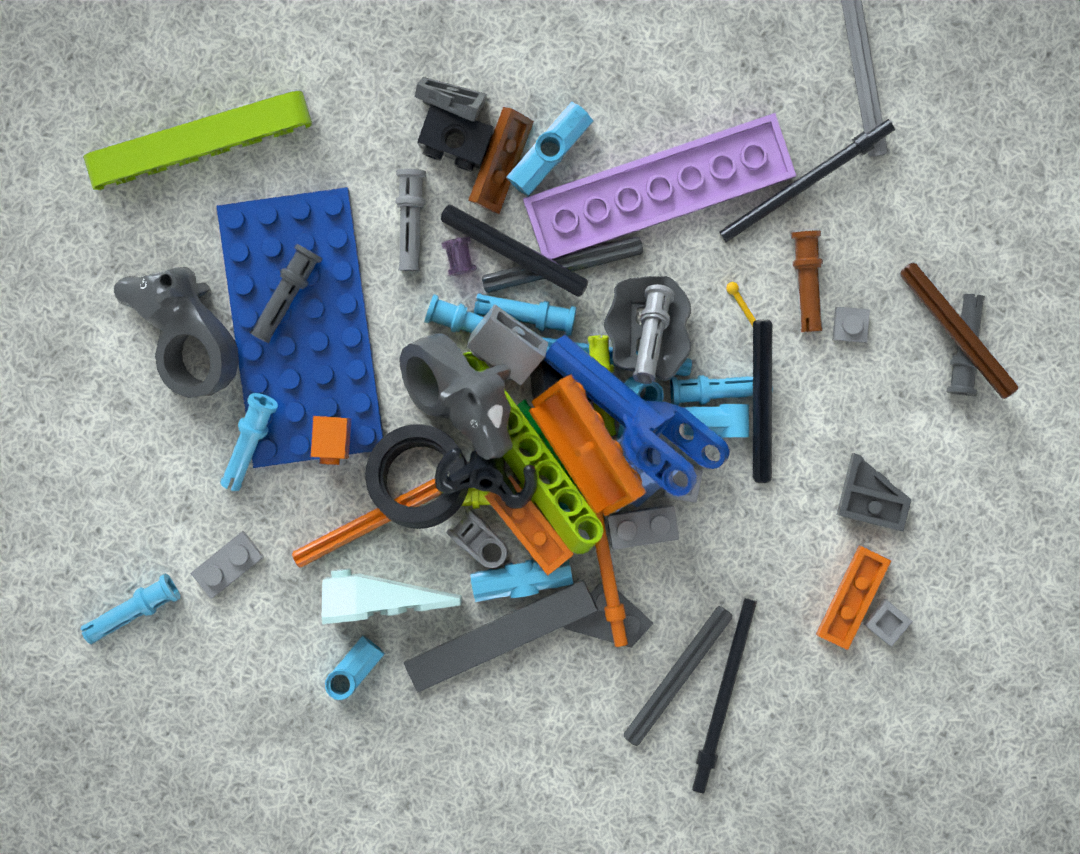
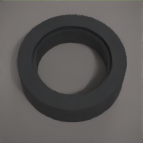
(380, 461)

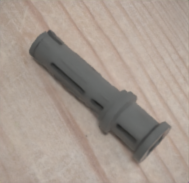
(293, 279)
(963, 369)

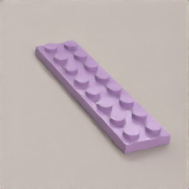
(660, 187)

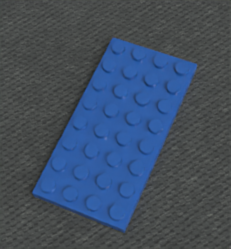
(322, 346)

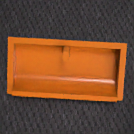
(586, 447)

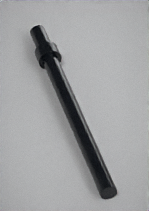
(861, 145)
(707, 757)

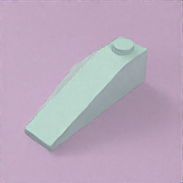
(358, 596)

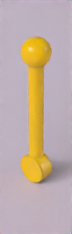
(732, 289)

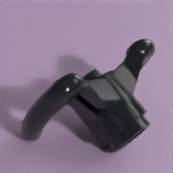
(484, 476)

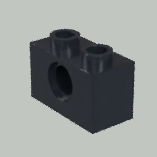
(441, 124)

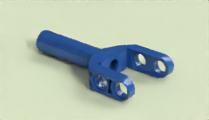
(641, 419)

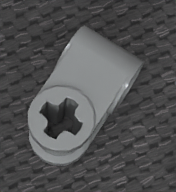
(477, 538)

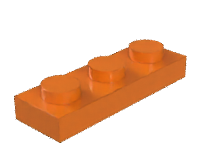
(533, 531)
(853, 597)

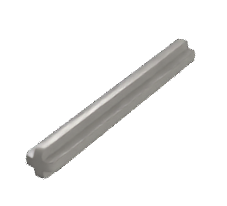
(863, 71)

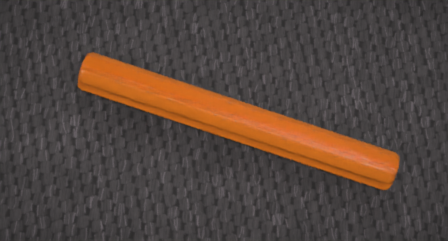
(361, 525)

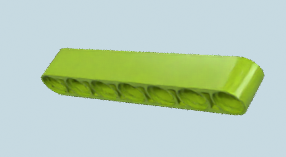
(197, 138)
(560, 487)

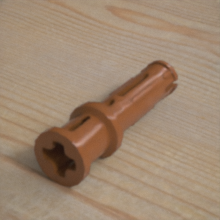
(807, 264)

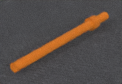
(614, 610)

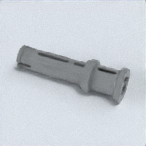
(410, 202)
(654, 321)

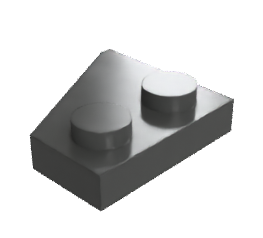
(452, 98)
(872, 497)
(596, 626)

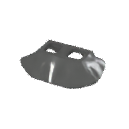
(624, 331)

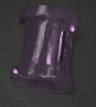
(459, 256)

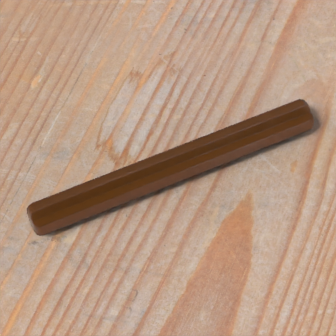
(959, 331)

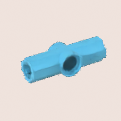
(564, 134)
(518, 580)

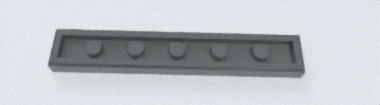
(500, 636)

